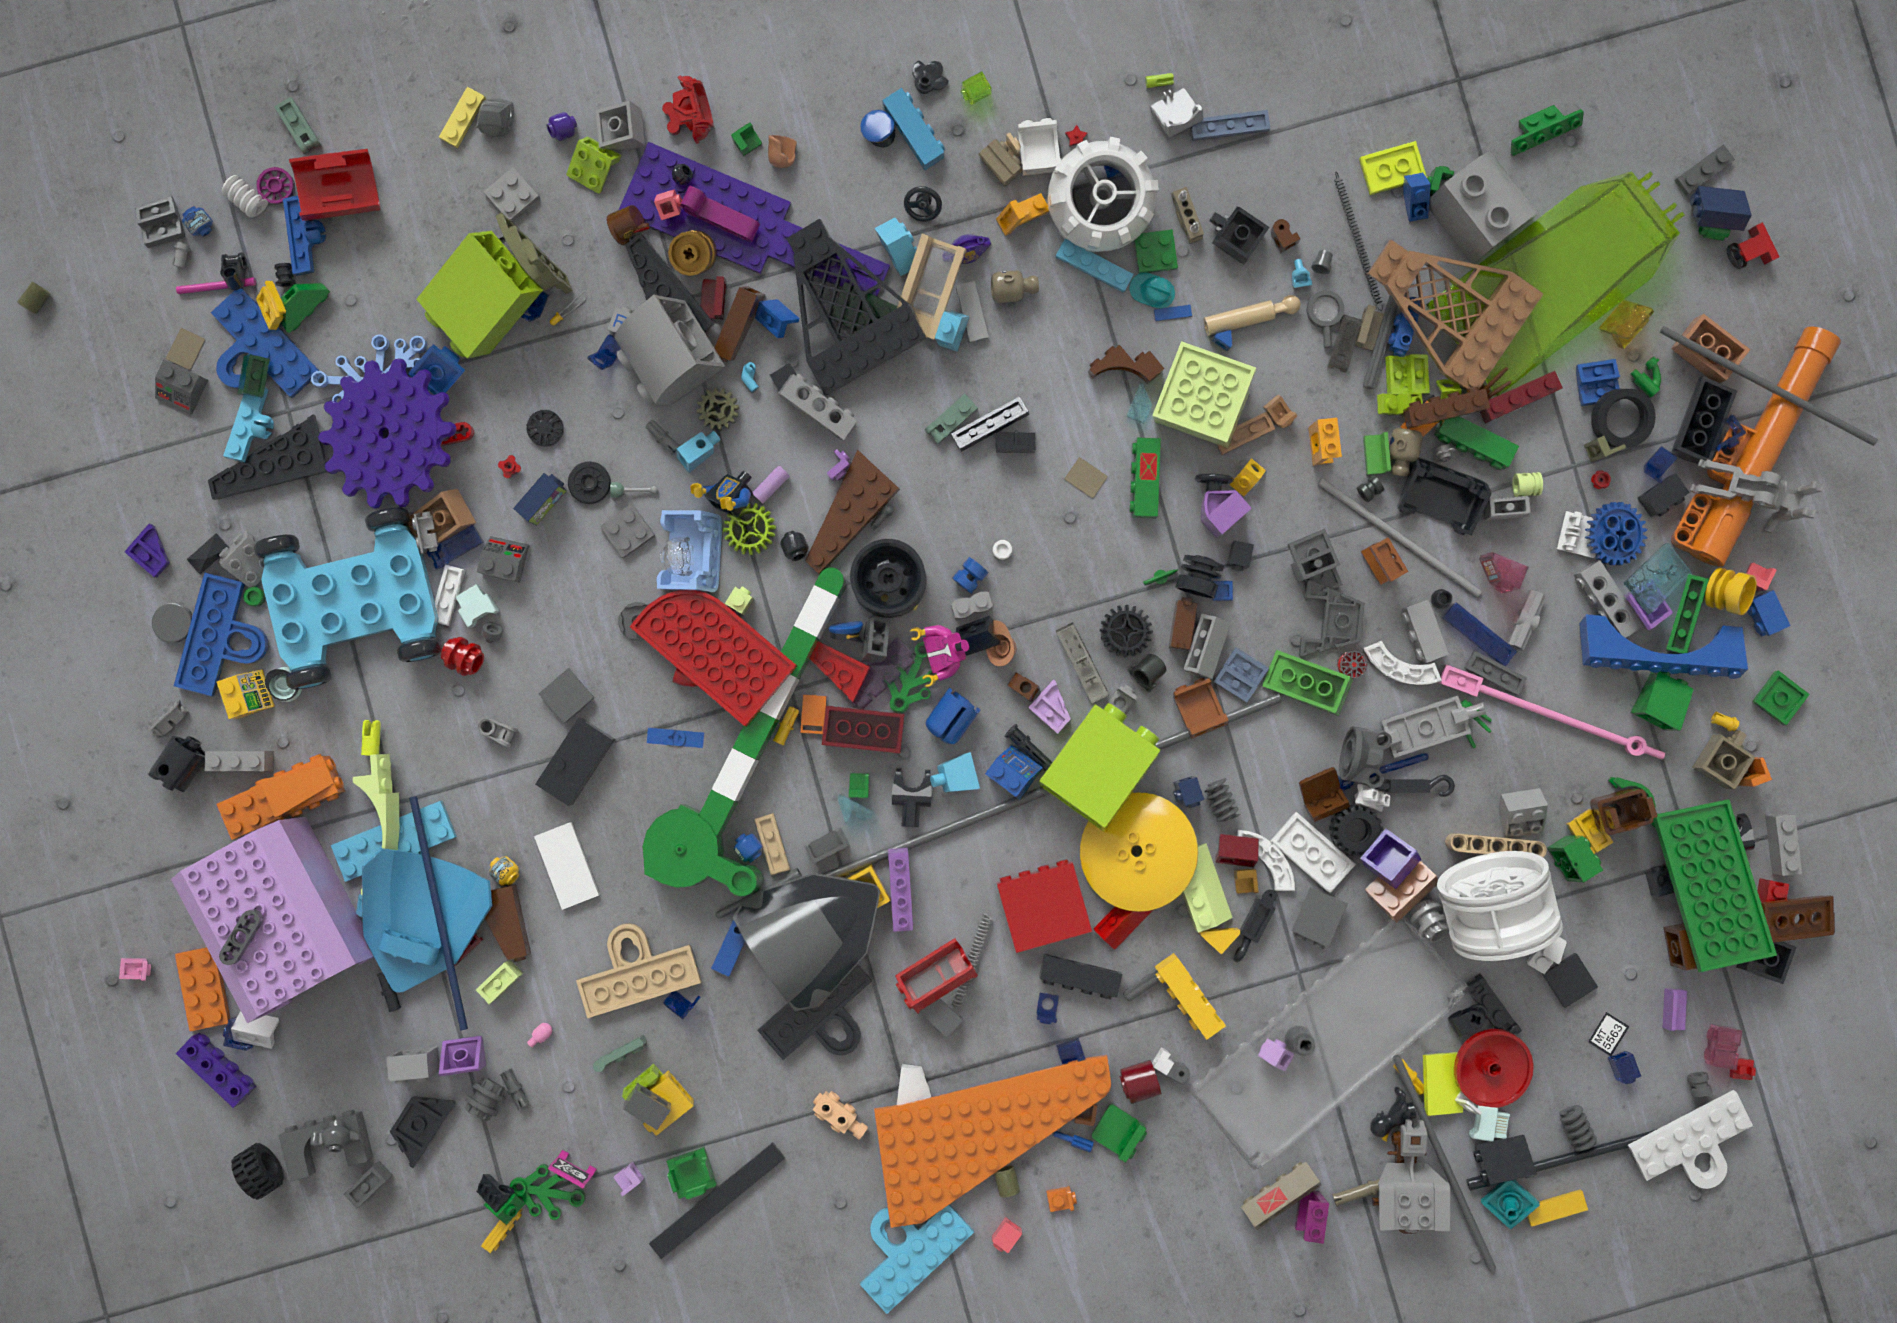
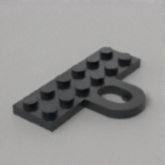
(791, 1028)

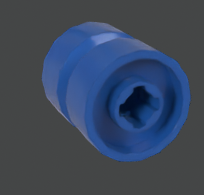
(975, 570)

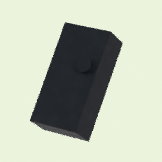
(575, 761)

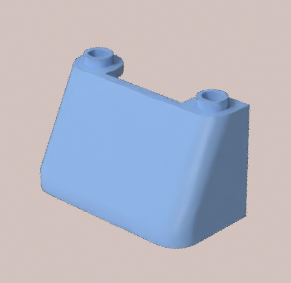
(705, 536)

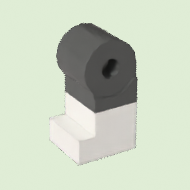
(1176, 1071)

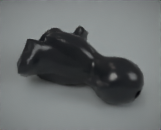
(1397, 1115)

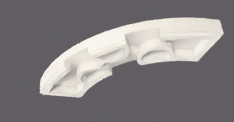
(1401, 670)
(1275, 861)

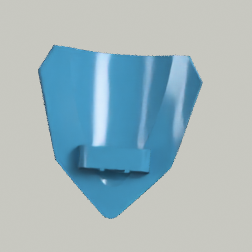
(401, 916)

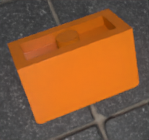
(1757, 773)

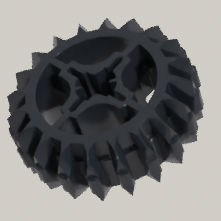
(1125, 640)

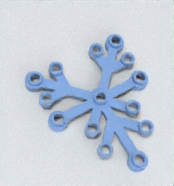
(380, 355)

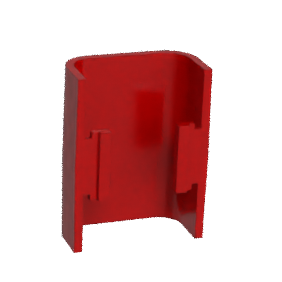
(335, 184)

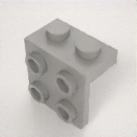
(242, 560)

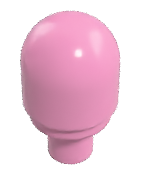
(540, 1034)

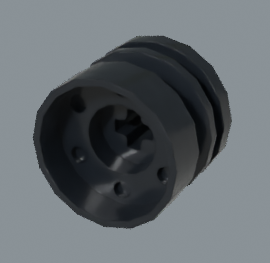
(1199, 577)

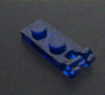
(456, 546)

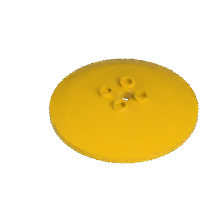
(1160, 871)

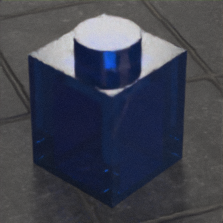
(1624, 1067)

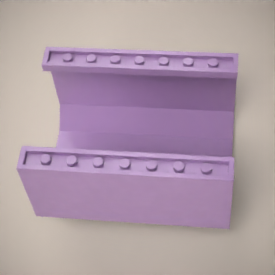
(306, 914)

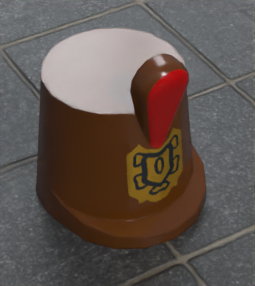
(626, 223)

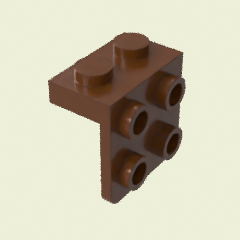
(1323, 794)

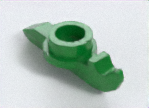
(1160, 577)

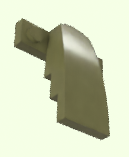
(531, 258)

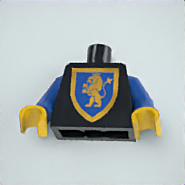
(728, 494)

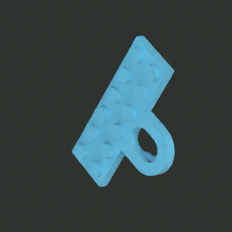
(357, 850)
(915, 1257)

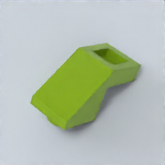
(1395, 404)

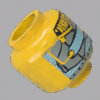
(504, 871)

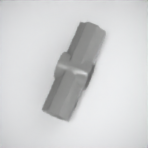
(1526, 619)

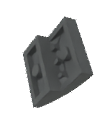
(159, 222)

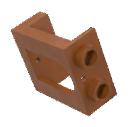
(1381, 562)

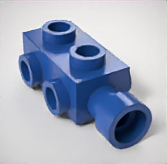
(1403, 333)

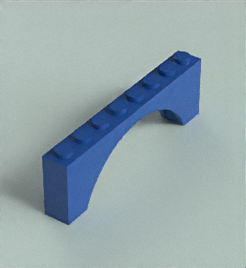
(1608, 648)

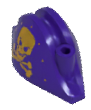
(974, 245)

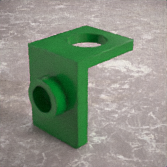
(508, 1210)

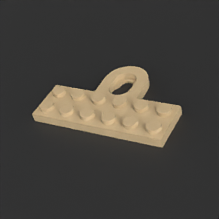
(636, 980)

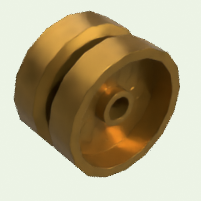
(691, 243)

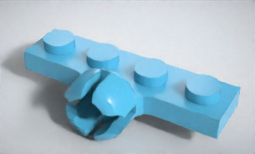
(247, 426)

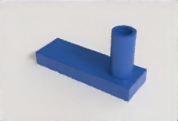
(729, 951)

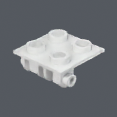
(1573, 534)

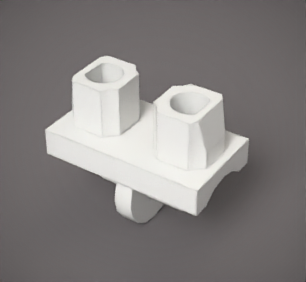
(1371, 798)

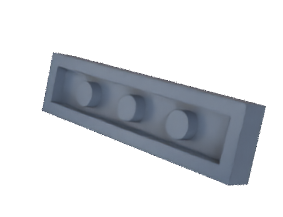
(1231, 125)

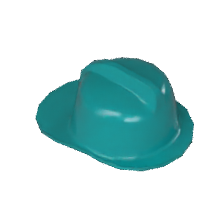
(1152, 290)

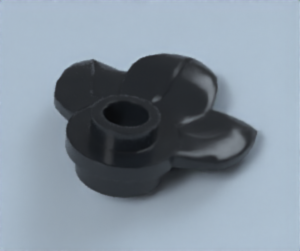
(929, 74)

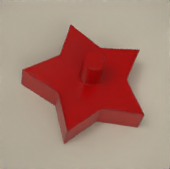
(1076, 136)

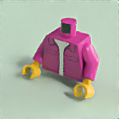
(943, 650)

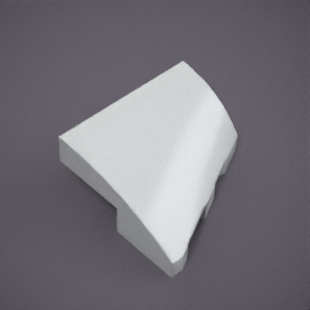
(912, 1085)

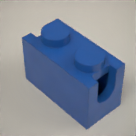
(1768, 614)

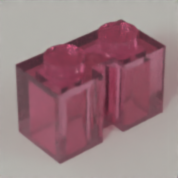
(1722, 1046)

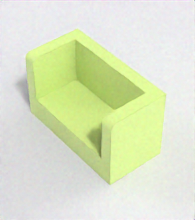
(499, 981)

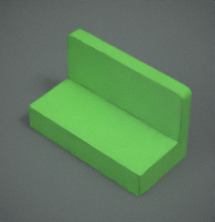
(1377, 454)

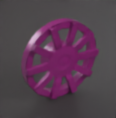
(275, 185)

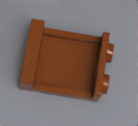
(1199, 708)

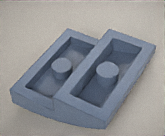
(1241, 674)

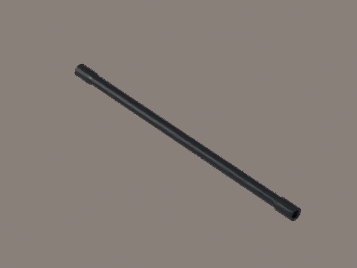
(1476, 1182)

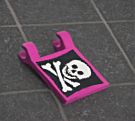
(571, 1172)

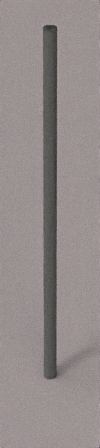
(1769, 386)
(1444, 1163)

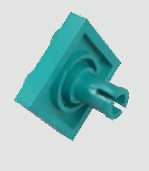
(1510, 1203)

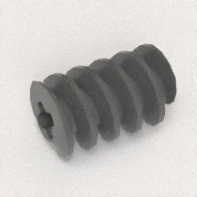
(1222, 801)
(1579, 1128)

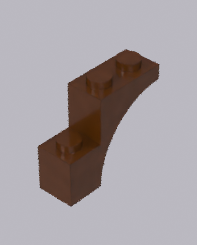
(1145, 367)

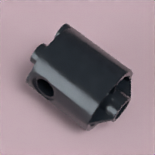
(178, 763)

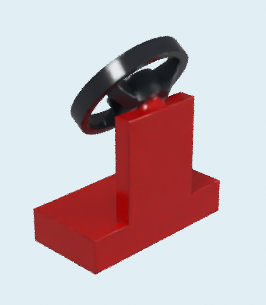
(1758, 245)

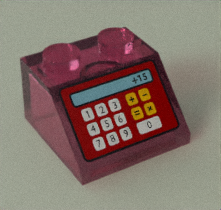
(1503, 572)

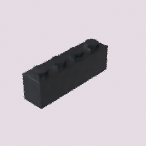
(1081, 976)

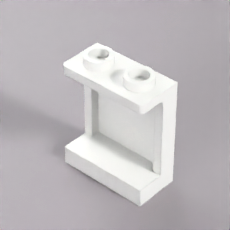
(1038, 146)

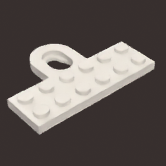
(1691, 1135)

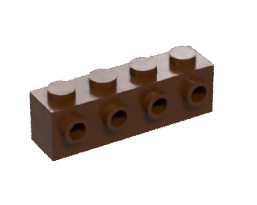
(1448, 408)

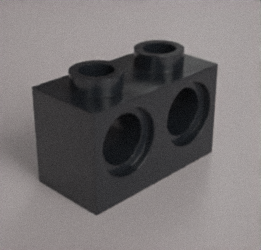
(1652, 878)

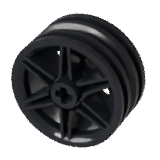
(879, 553)

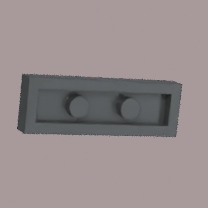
(1704, 169)
(1495, 673)

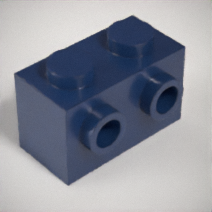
(1188, 792)

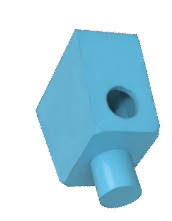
(951, 329)
(692, 456)
(956, 774)

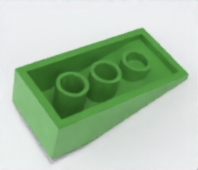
(1308, 682)

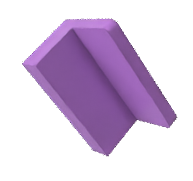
(1674, 1009)

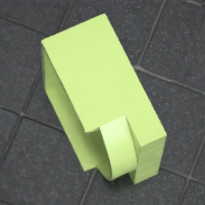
(1204, 394)

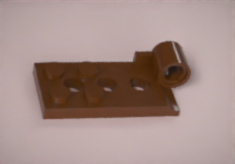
(1819, 906)

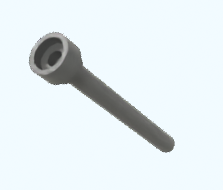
(794, 874)

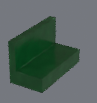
(253, 375)

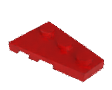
(842, 669)

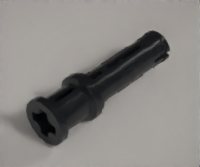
(1023, 743)

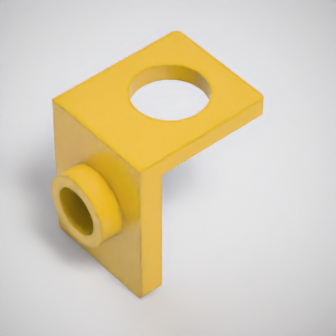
(1247, 477)

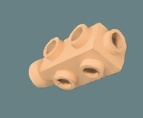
(838, 1110)

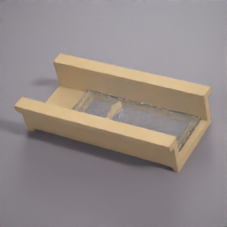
(932, 281)

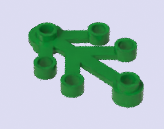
(908, 682)
(544, 1192)

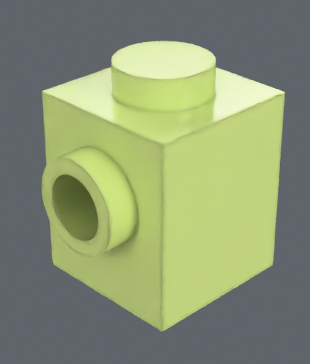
(740, 600)

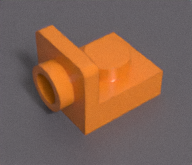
(1061, 1199)

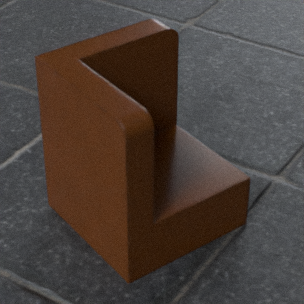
(1087, 1117)

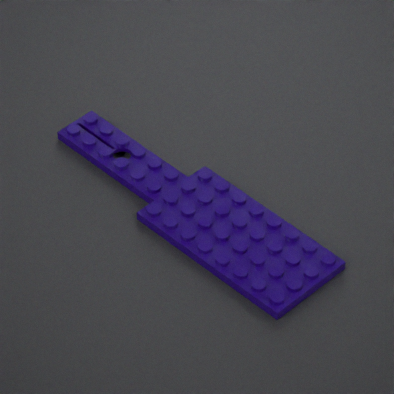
(655, 177)

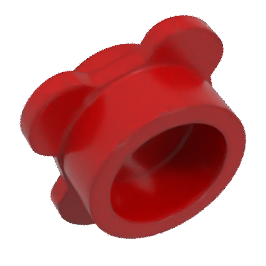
(515, 468)

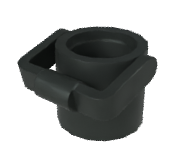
(1148, 671)

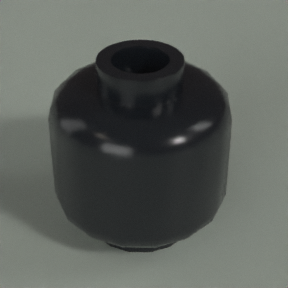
(794, 545)

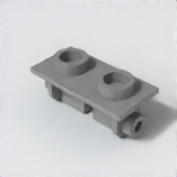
(424, 539)
(171, 712)

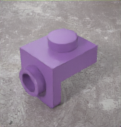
(839, 469)

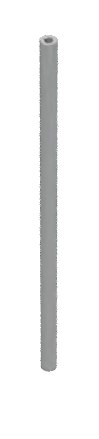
(1399, 537)

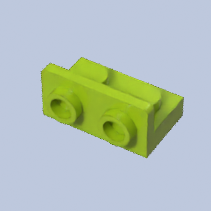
(645, 1079)

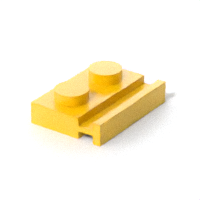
(271, 305)
(1585, 826)

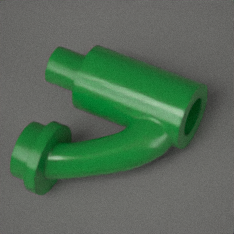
(1648, 386)

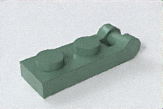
(297, 124)
(951, 418)
(619, 1054)

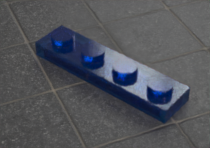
(1479, 634)

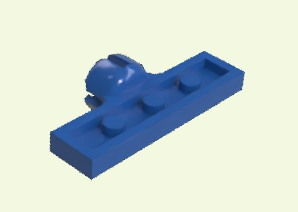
(301, 237)

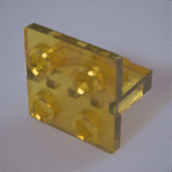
(1626, 322)

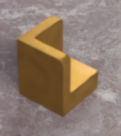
(1246, 880)

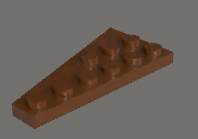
(857, 502)

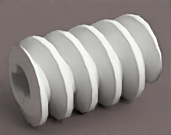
(243, 197)

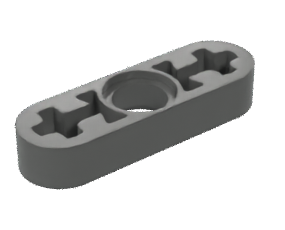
(238, 953)

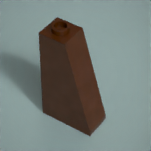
(738, 322)
(508, 923)

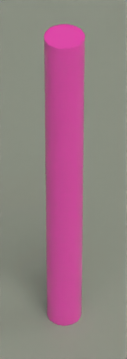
(210, 286)

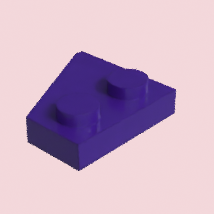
(149, 551)

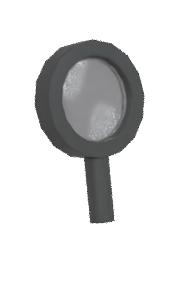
(1325, 311)

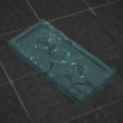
(1657, 578)

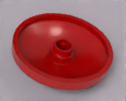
(1493, 1068)

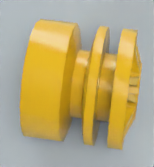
(1730, 591)

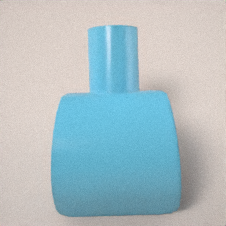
(1300, 275)

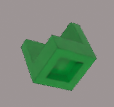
(746, 139)
(859, 785)

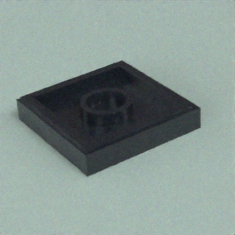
(1570, 980)

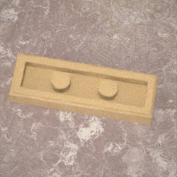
(772, 844)

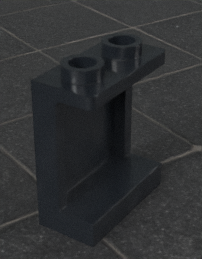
(1504, 1160)

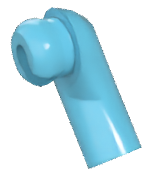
(748, 375)

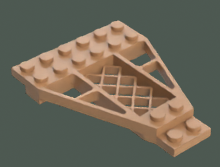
(1490, 331)

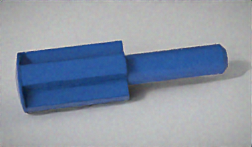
(1076, 1141)

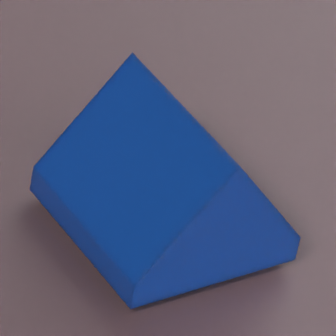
(1223, 340)

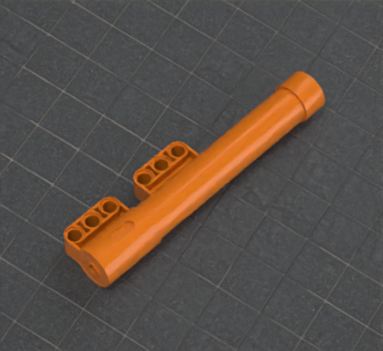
(1723, 519)

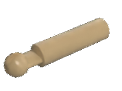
(1249, 315)

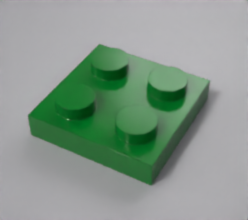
(1156, 251)
(1780, 697)

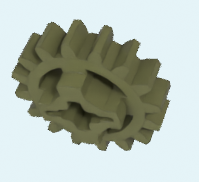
(724, 406)

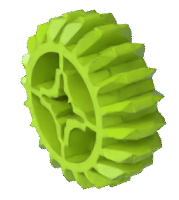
(745, 536)

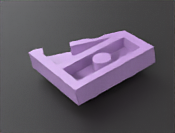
(1051, 707)

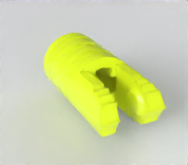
(370, 737)

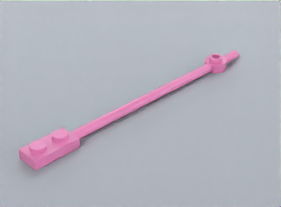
(1472, 684)

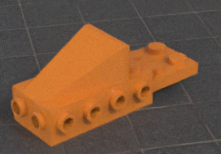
(282, 796)

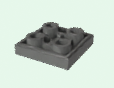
(566, 695)

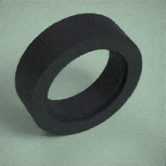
(1646, 421)

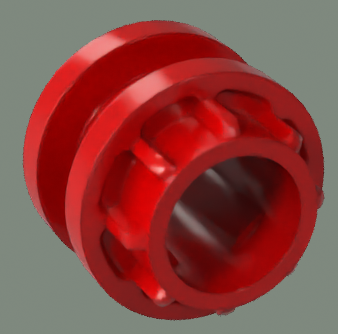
(462, 656)

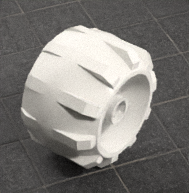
(1143, 195)

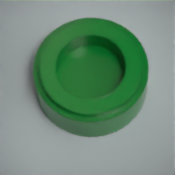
(254, 596)

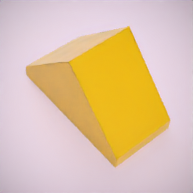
(1220, 938)

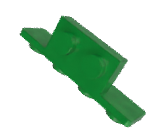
(1543, 127)

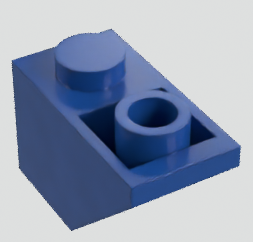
(1416, 196)

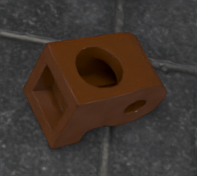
(1282, 236)
(1024, 686)

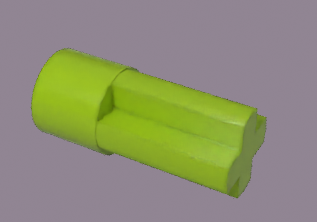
(1159, 80)

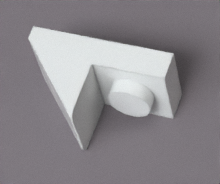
(1544, 958)

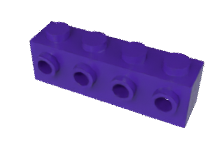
(216, 1069)

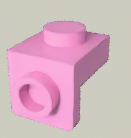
(134, 968)

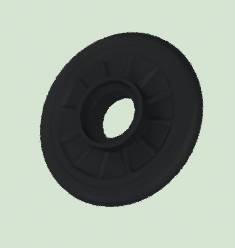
(600, 487)

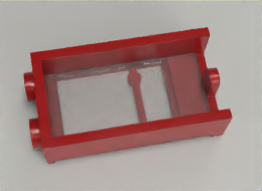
(935, 975)

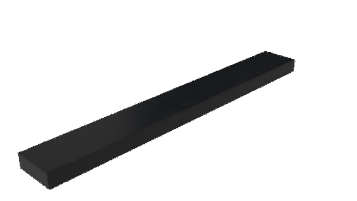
(717, 1200)

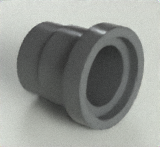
(1322, 262)

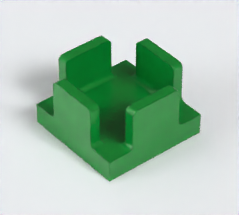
(691, 1174)

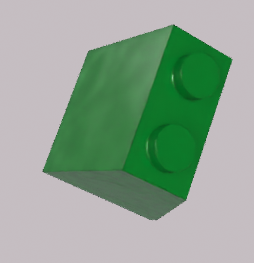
(1663, 701)

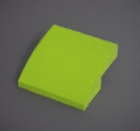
(1407, 374)

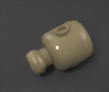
(1010, 286)
(1404, 448)

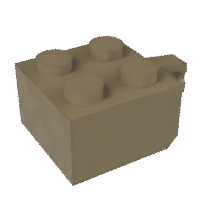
(1724, 760)

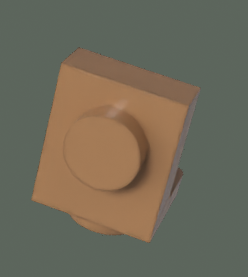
(1279, 412)

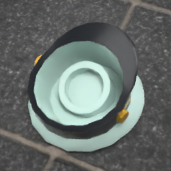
(276, 685)

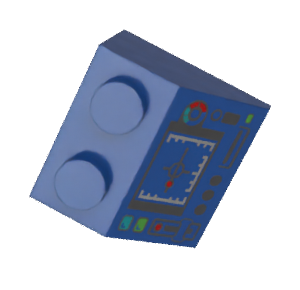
(1014, 771)

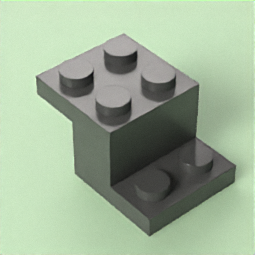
(1315, 561)

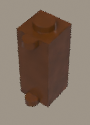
(1183, 624)

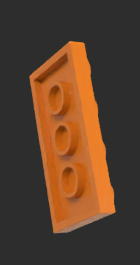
(202, 989)

